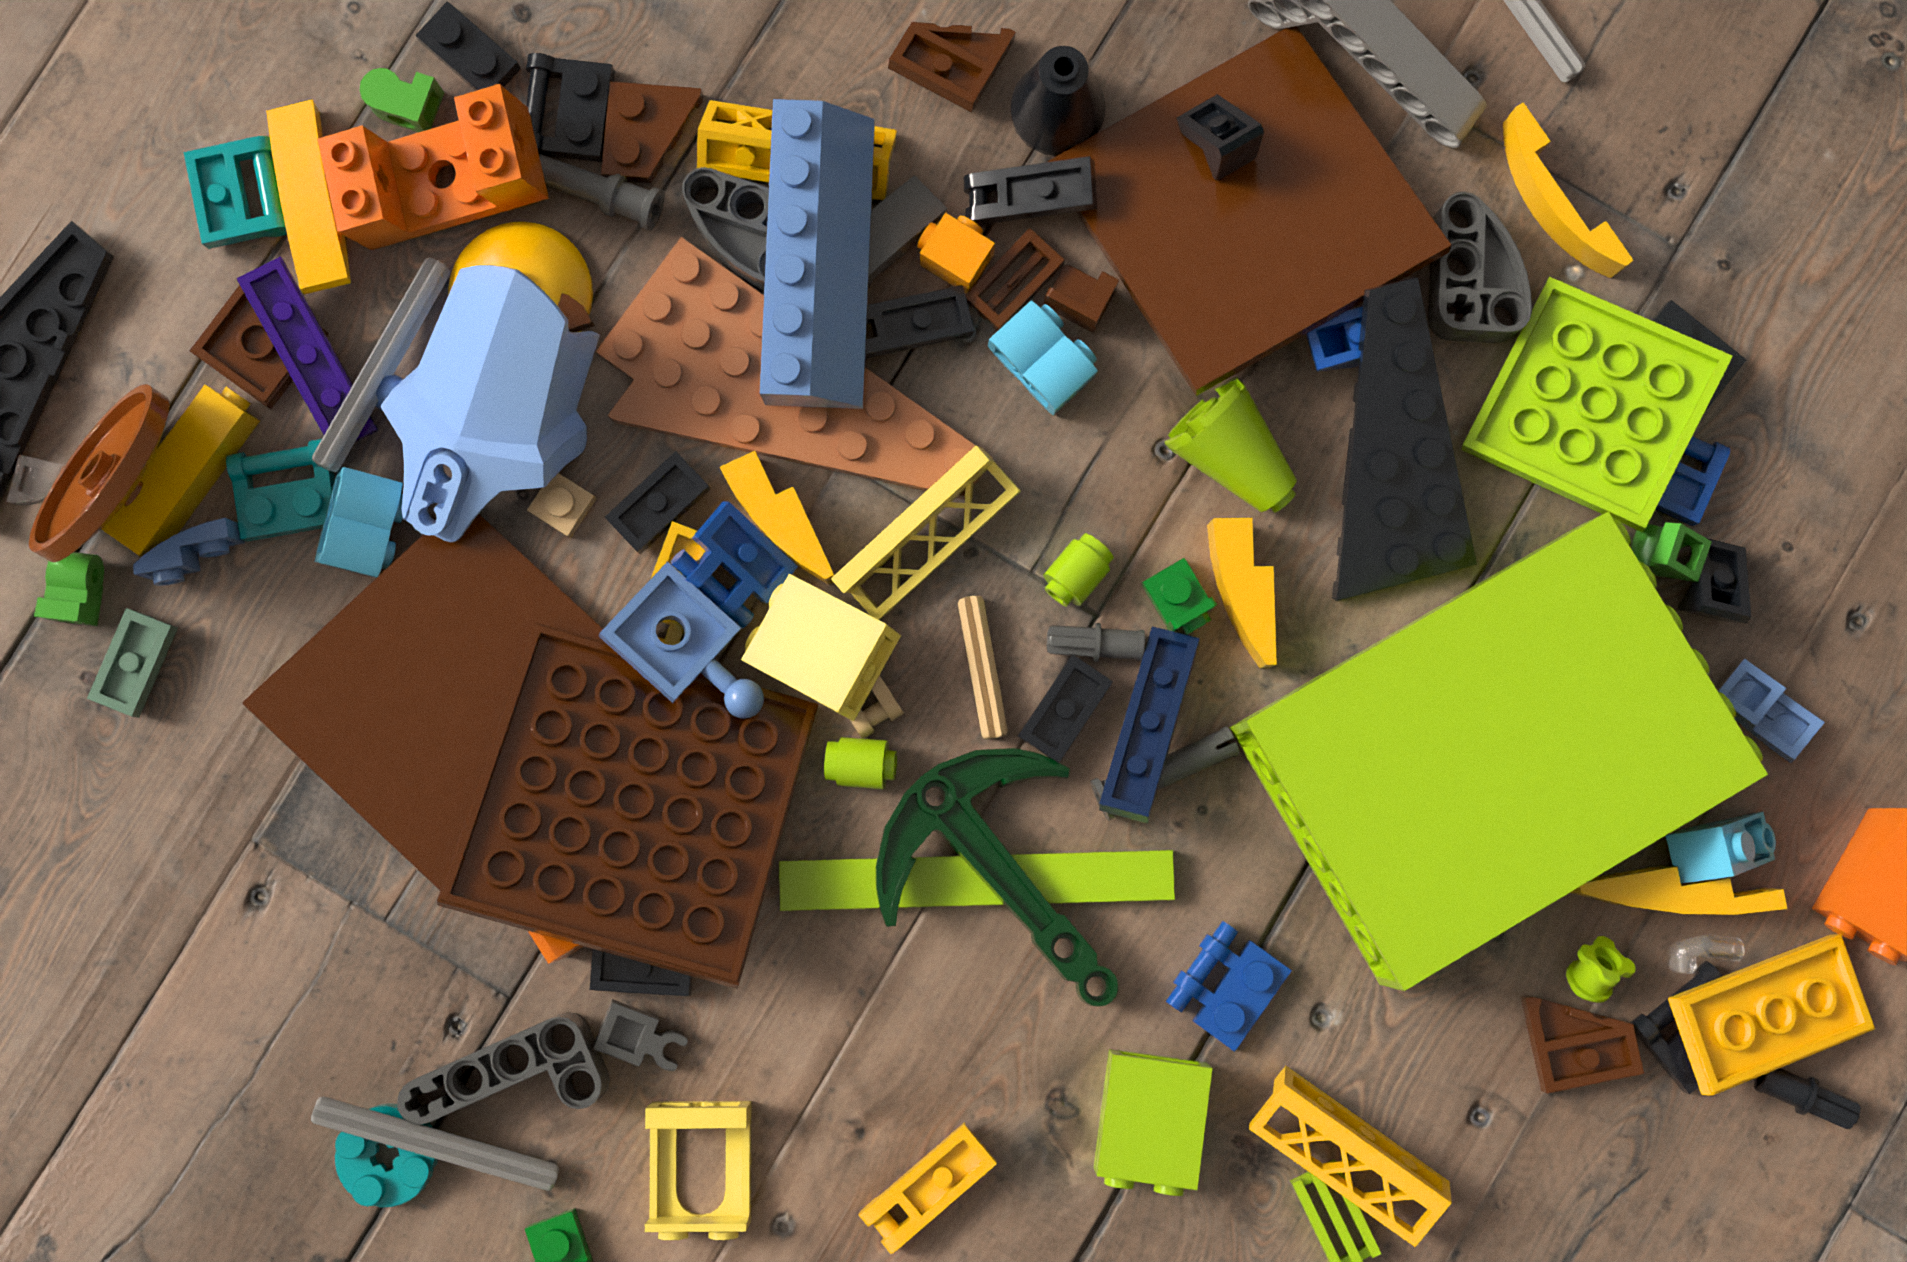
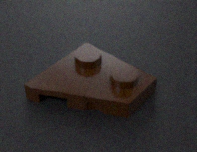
(1578, 1046)

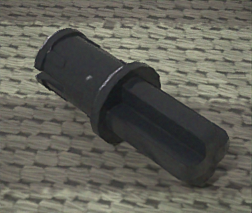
(1809, 1097)

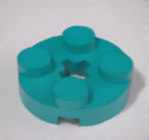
(373, 1182)

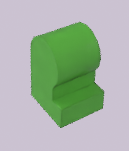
(400, 102)
(1660, 547)
(73, 590)

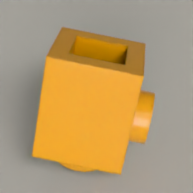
(955, 251)

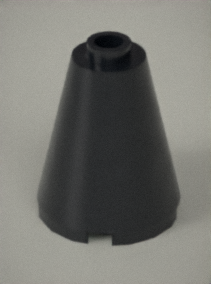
(1058, 102)

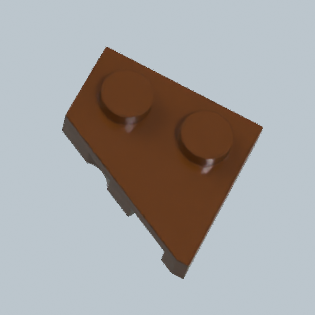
(951, 60)
(644, 126)

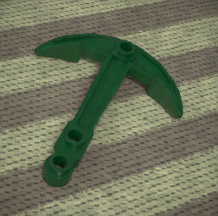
(980, 848)

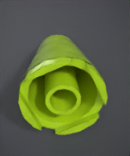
(1235, 448)

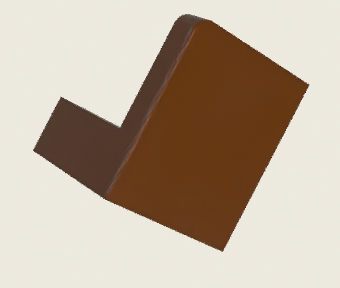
(1081, 296)

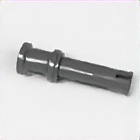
(611, 194)
(1185, 761)

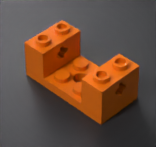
(390, 188)

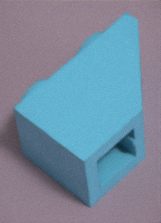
(1722, 848)

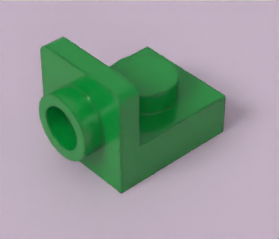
(1179, 597)
(559, 1239)

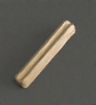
(982, 667)

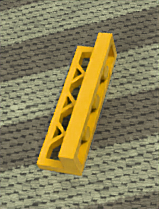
(745, 146)
(1364, 1143)

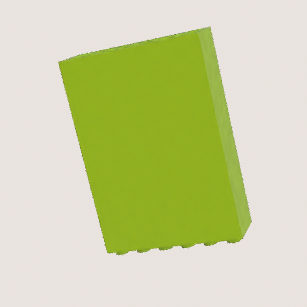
(1499, 752)

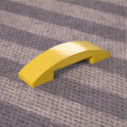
(1548, 204)

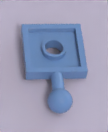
(677, 666)

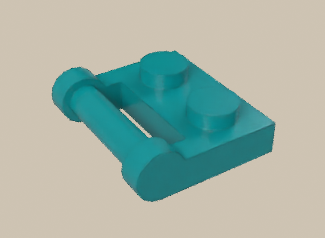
(221, 193)
(283, 506)

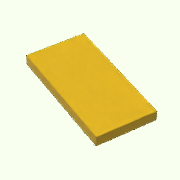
(1771, 1014)

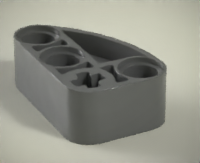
(734, 240)
(1492, 276)

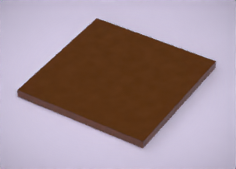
(1270, 247)
(412, 683)
(627, 811)

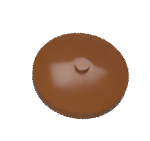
(101, 474)

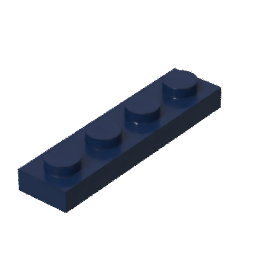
(1149, 725)

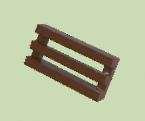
(1043, 250)

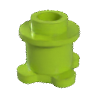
(1598, 970)

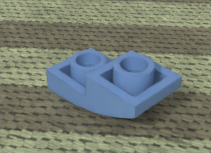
(179, 553)

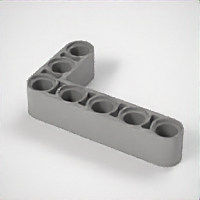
(1393, 55)

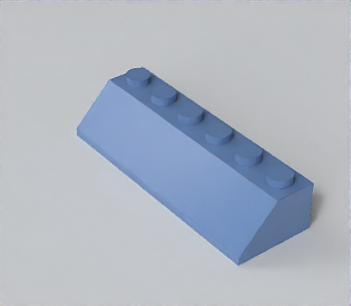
(817, 256)

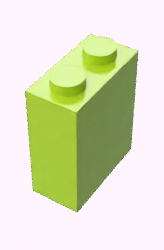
(1152, 1121)

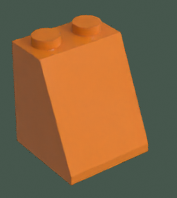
(1870, 886)

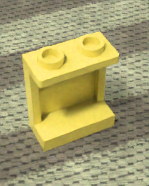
(820, 646)

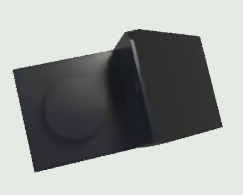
(1223, 133)
(1722, 586)

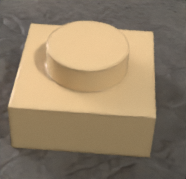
(562, 505)

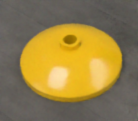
(537, 253)

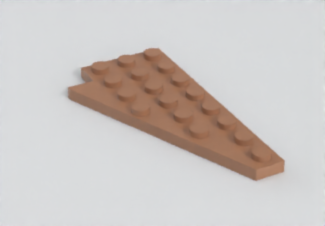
(697, 371)

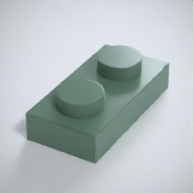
(132, 663)

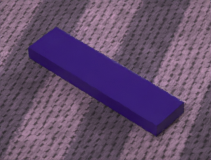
(300, 341)

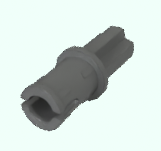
(1095, 642)

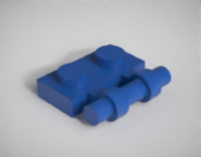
(744, 553)
(1241, 993)

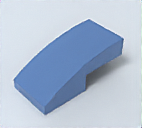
(1769, 712)

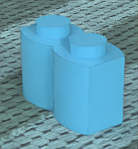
(1043, 356)
(360, 523)

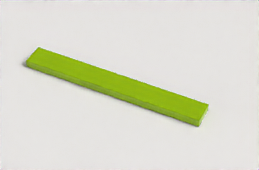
(954, 883)

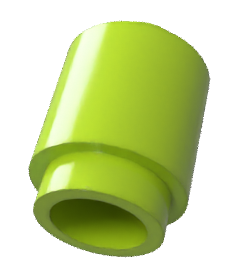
(1078, 570)
(860, 763)

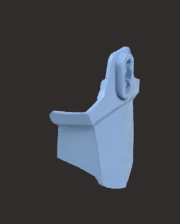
(489, 400)

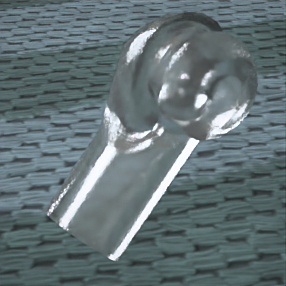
(1703, 946)

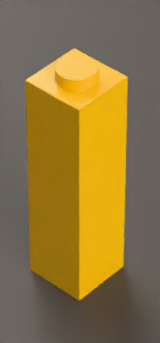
(184, 469)

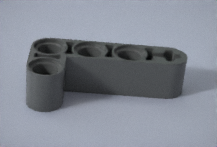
(499, 1074)

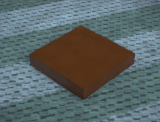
(243, 351)

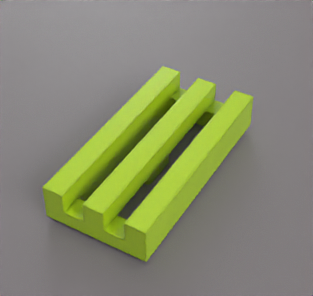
(1353, 1254)

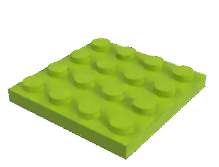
(1596, 403)

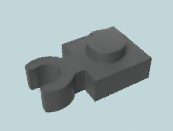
(631, 1033)

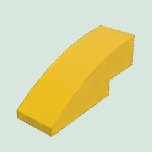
(777, 515)
(1244, 588)

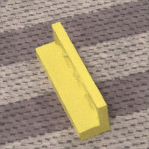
(913, 520)

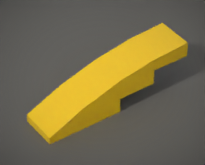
(305, 200)
(1661, 890)

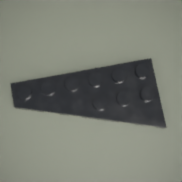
(37, 331)
(1401, 469)

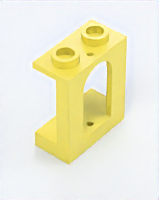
(666, 1211)

